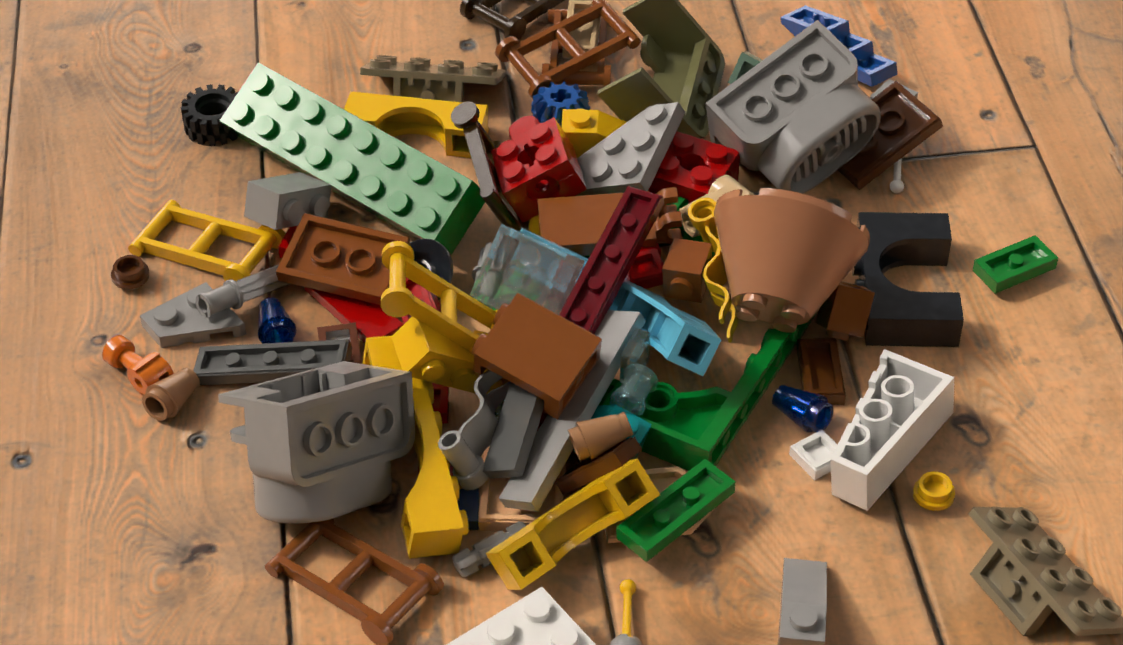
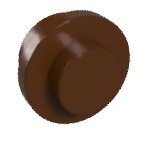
(129, 272)

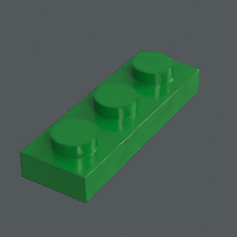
(675, 510)

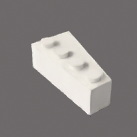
(889, 427)

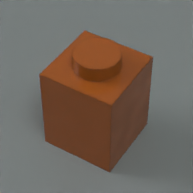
(684, 270)
(846, 311)

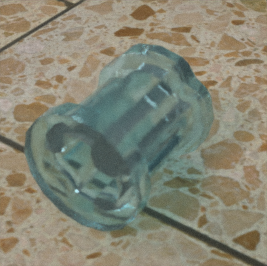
(636, 385)

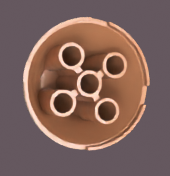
(785, 253)

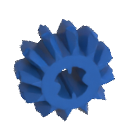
(555, 98)

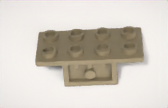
(429, 81)
(1033, 576)

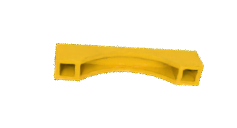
(431, 511)

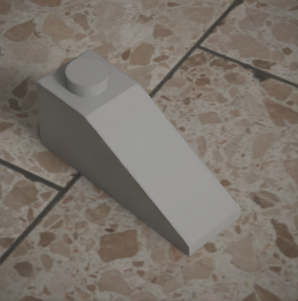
(803, 603)

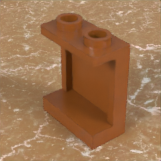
(538, 352)

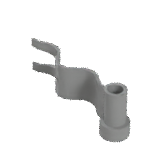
(466, 446)

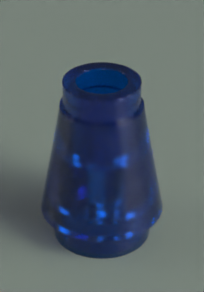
(275, 323)
(804, 408)

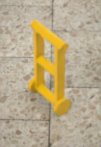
(263, 238)
(399, 301)

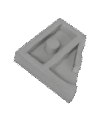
(181, 322)

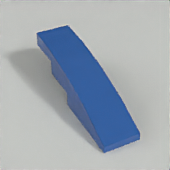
(871, 67)

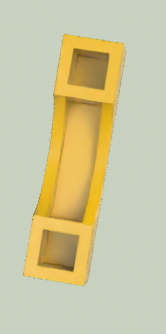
(414, 116)
(551, 536)

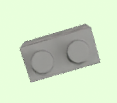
(285, 198)

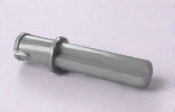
(237, 292)

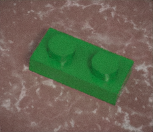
(1015, 264)

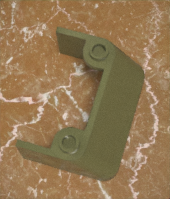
(684, 63)

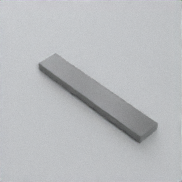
(552, 441)

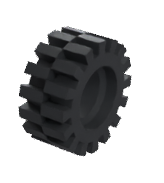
(197, 112)

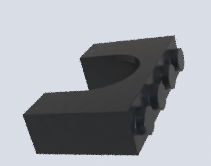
(899, 314)

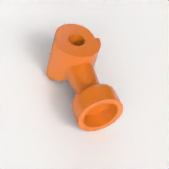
(141, 371)

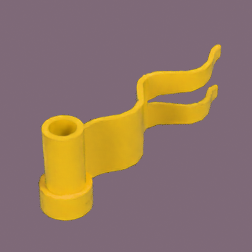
(714, 274)

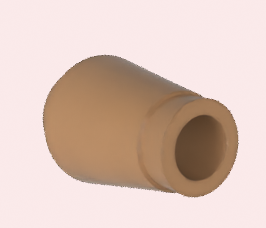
(170, 394)
(599, 435)

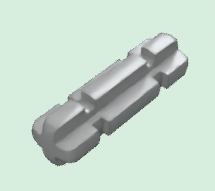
(467, 561)

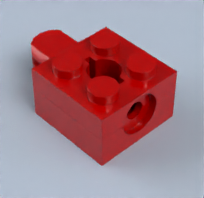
(536, 165)
(694, 166)

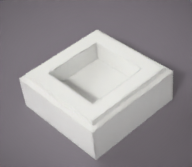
(814, 454)

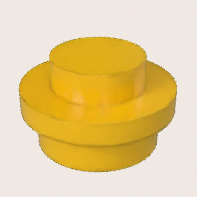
(934, 491)

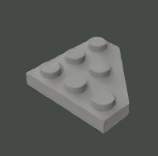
(631, 152)

